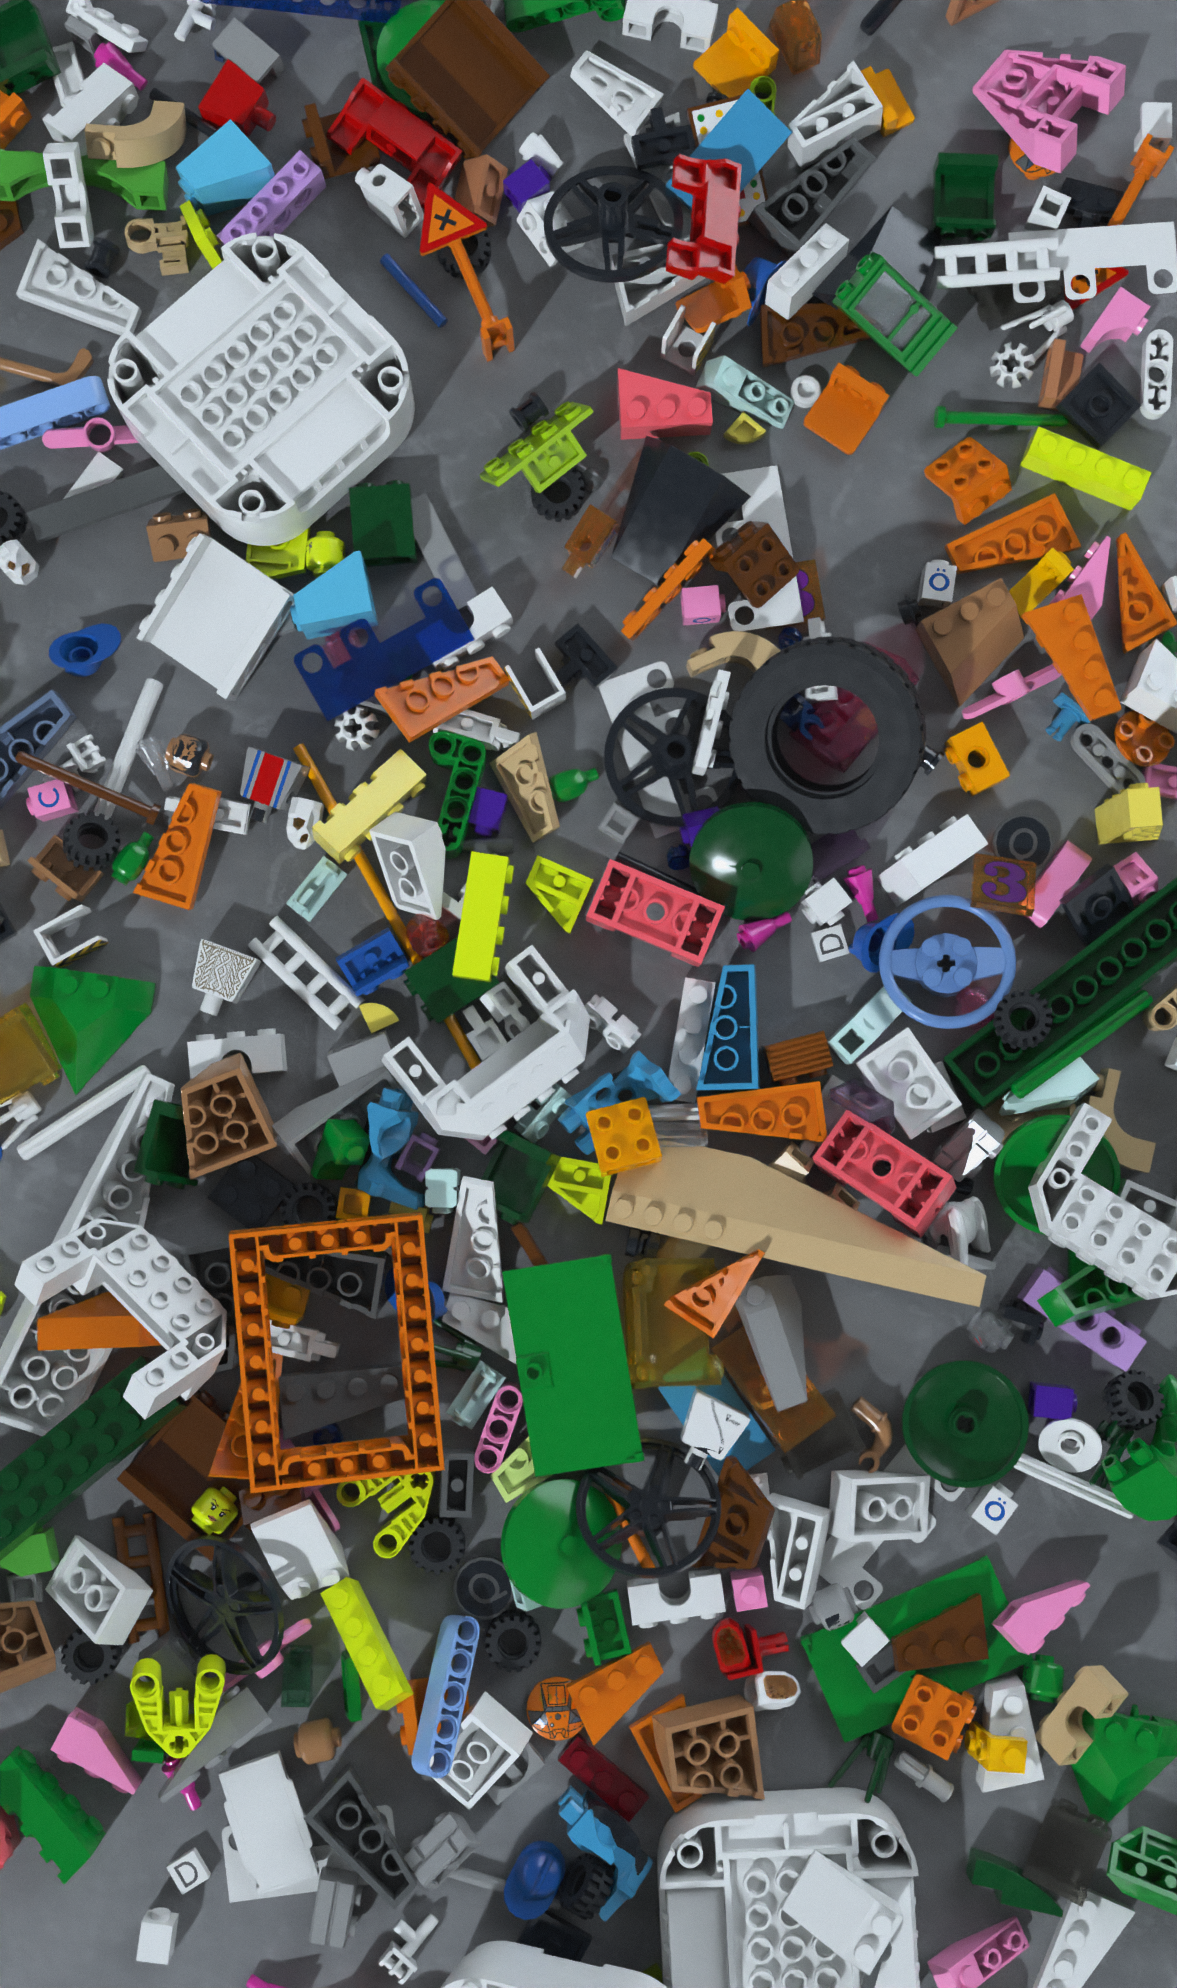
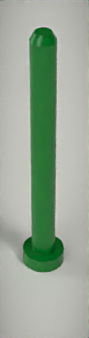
(944, 417)

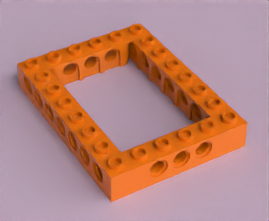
(351, 1460)

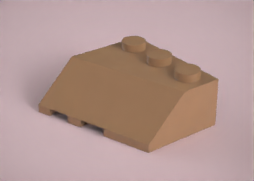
(972, 638)
(224, 1117)
(23, 1645)
(711, 1748)

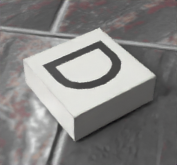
(829, 943)
(188, 1870)

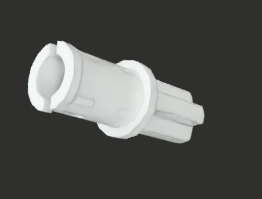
(924, 1776)

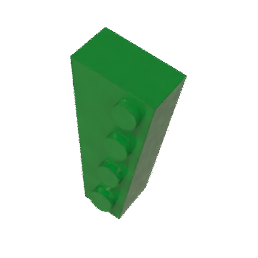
(1085, 1295)

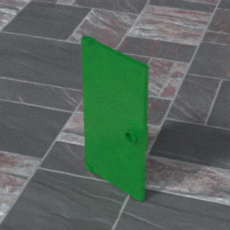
(573, 1365)
(846, 1691)

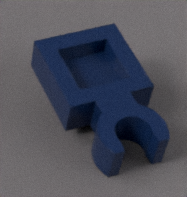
(799, 714)

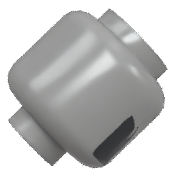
(833, 1607)

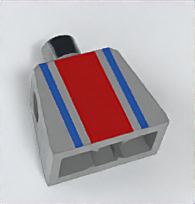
(270, 782)

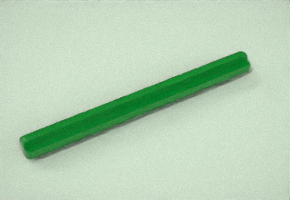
(1081, 1044)

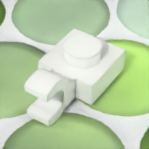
(505, 1005)
(486, 1036)

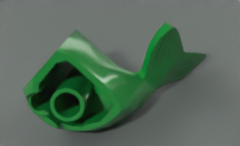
(1148, 1478)

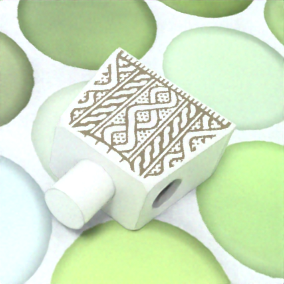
(222, 975)

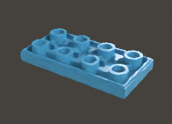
(744, 135)
(752, 1443)

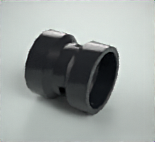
(636, 1240)

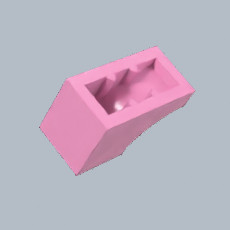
(1118, 321)

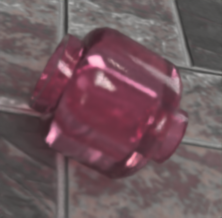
(336, 650)
(972, 999)

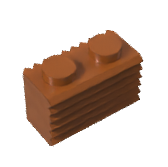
(797, 1057)

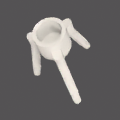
(1052, 317)
(23, 1107)

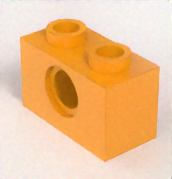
(978, 742)

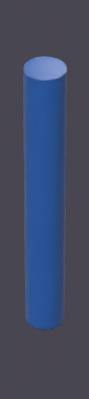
(413, 290)

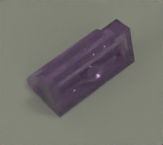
(835, 852)
(865, 1103)

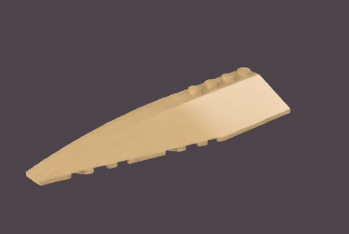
(750, 1207)

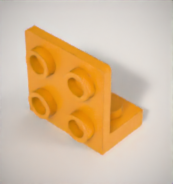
(737, 57)
(623, 1136)
(285, 1302)

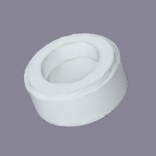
(805, 391)

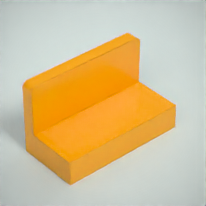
(895, 108)

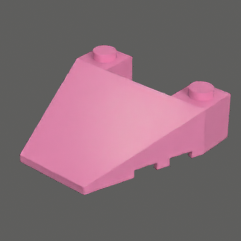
(1040, 95)

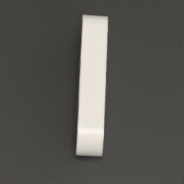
(1164, 362)

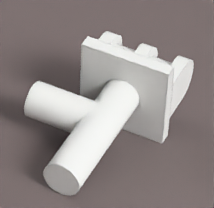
(194, 15)
(82, 758)
(413, 1941)

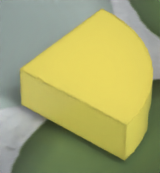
(744, 430)
(378, 1016)

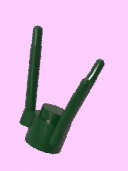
(464, 1356)
(1117, 1439)
(879, 1749)

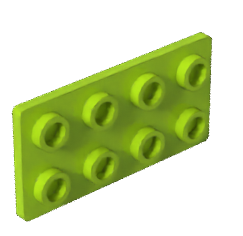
(545, 452)

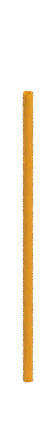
(383, 900)

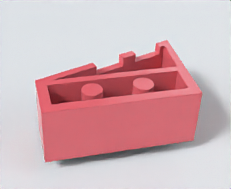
(661, 408)

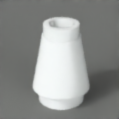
(541, 153)

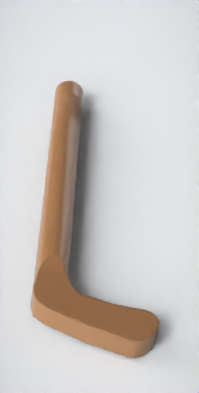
(76, 371)

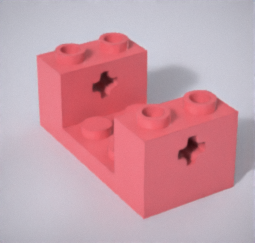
(687, 918)
(911, 1190)

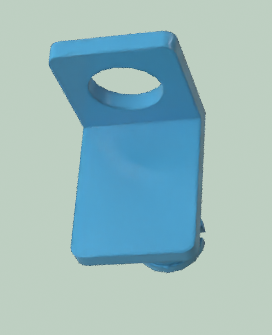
(1068, 715)

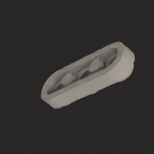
(1100, 748)

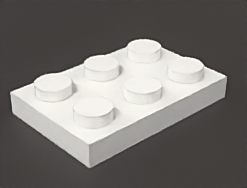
(911, 1080)

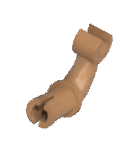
(879, 1425)

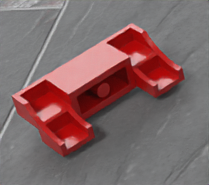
(397, 133)
(713, 219)

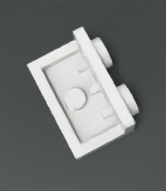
(532, 223)

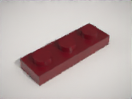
(603, 1777)

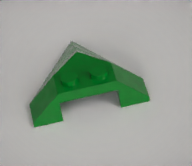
(88, 1016)
(1122, 1759)

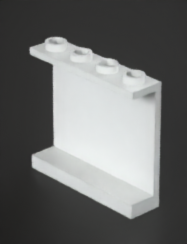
(217, 615)

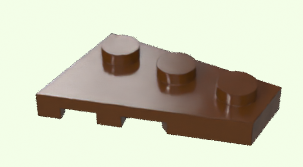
(943, 1640)

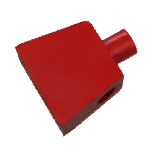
(236, 98)

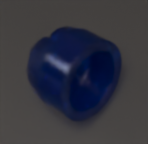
(784, 642)
(678, 857)

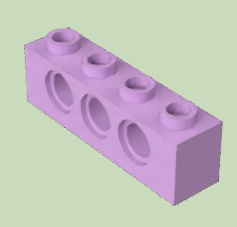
(277, 201)
(1119, 1351)

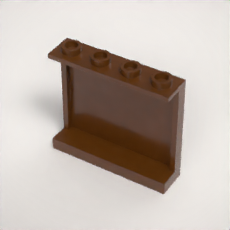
(466, 73)
(176, 1467)

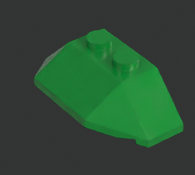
(1146, 1867)

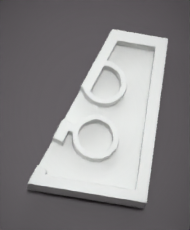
(616, 91)
(711, 724)

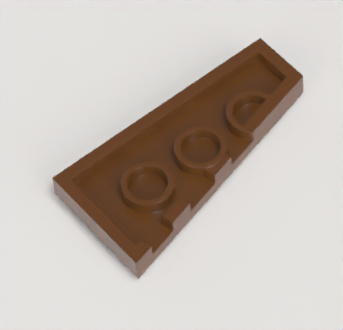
(806, 333)

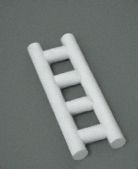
(1010, 249)
(303, 954)

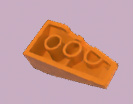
(92, 1325)

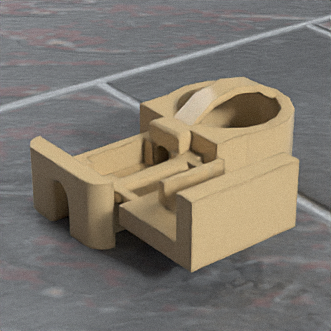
(168, 236)

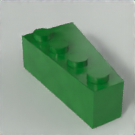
(48, 1813)

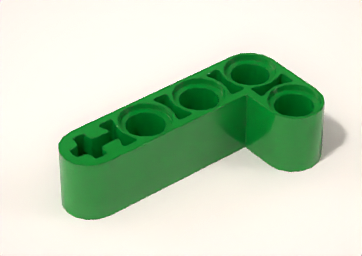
(530, 14)
(455, 797)

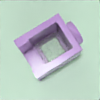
(418, 1155)

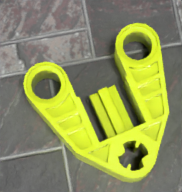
(406, 1520)
(166, 1728)

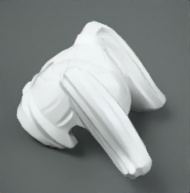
(962, 1224)

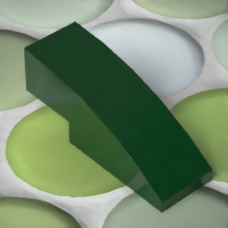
(1009, 1884)

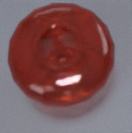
(426, 934)

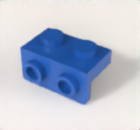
(373, 962)

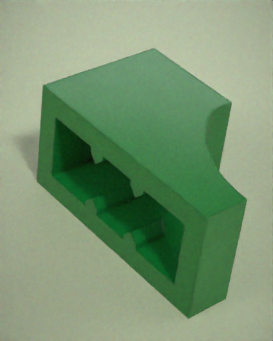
(341, 1145)

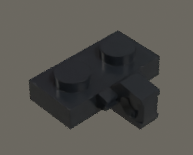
(661, 142)
(1090, 202)
(583, 659)

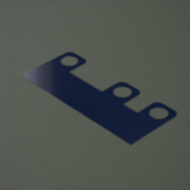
(385, 662)

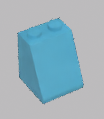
(224, 171)
(335, 599)

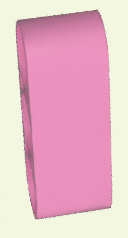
(1057, 881)
(493, 1441)

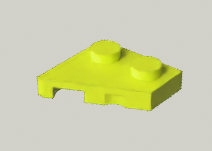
(202, 235)
(559, 890)
(581, 1186)

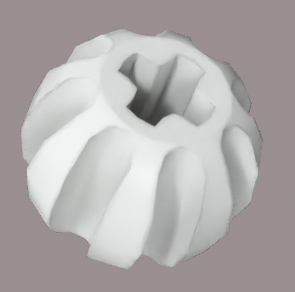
(1005, 359)
(362, 736)

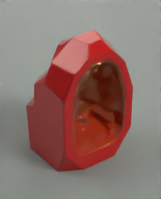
(730, 1646)

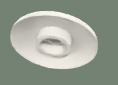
(1066, 1454)

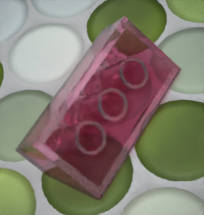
(847, 725)

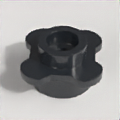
(909, 610)

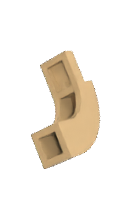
(142, 142)
(732, 647)
(1130, 1151)

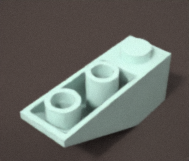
(744, 391)
(864, 1026)
(1057, 1092)

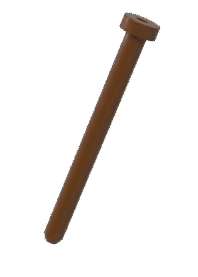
(89, 786)

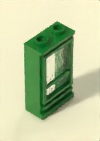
(893, 313)

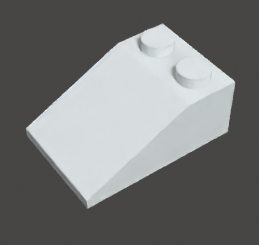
(412, 862)
(878, 1505)
(301, 1549)
(98, 1592)
(484, 1750)
(843, 1911)

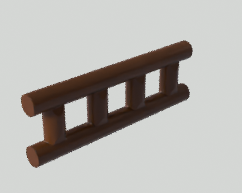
(150, 1560)

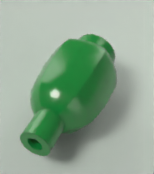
(571, 783)
(132, 859)

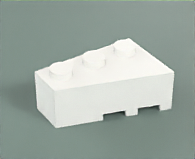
(103, 101)
(842, 112)
(651, 291)
(1154, 686)
(931, 859)
(796, 1548)
(1008, 1714)

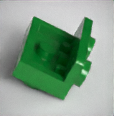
(604, 1627)

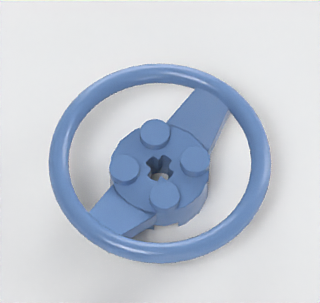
(967, 961)

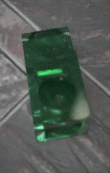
(297, 1676)

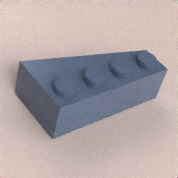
(33, 732)

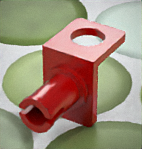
(758, 1649)

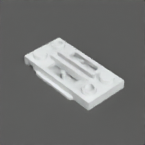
(268, 1823)

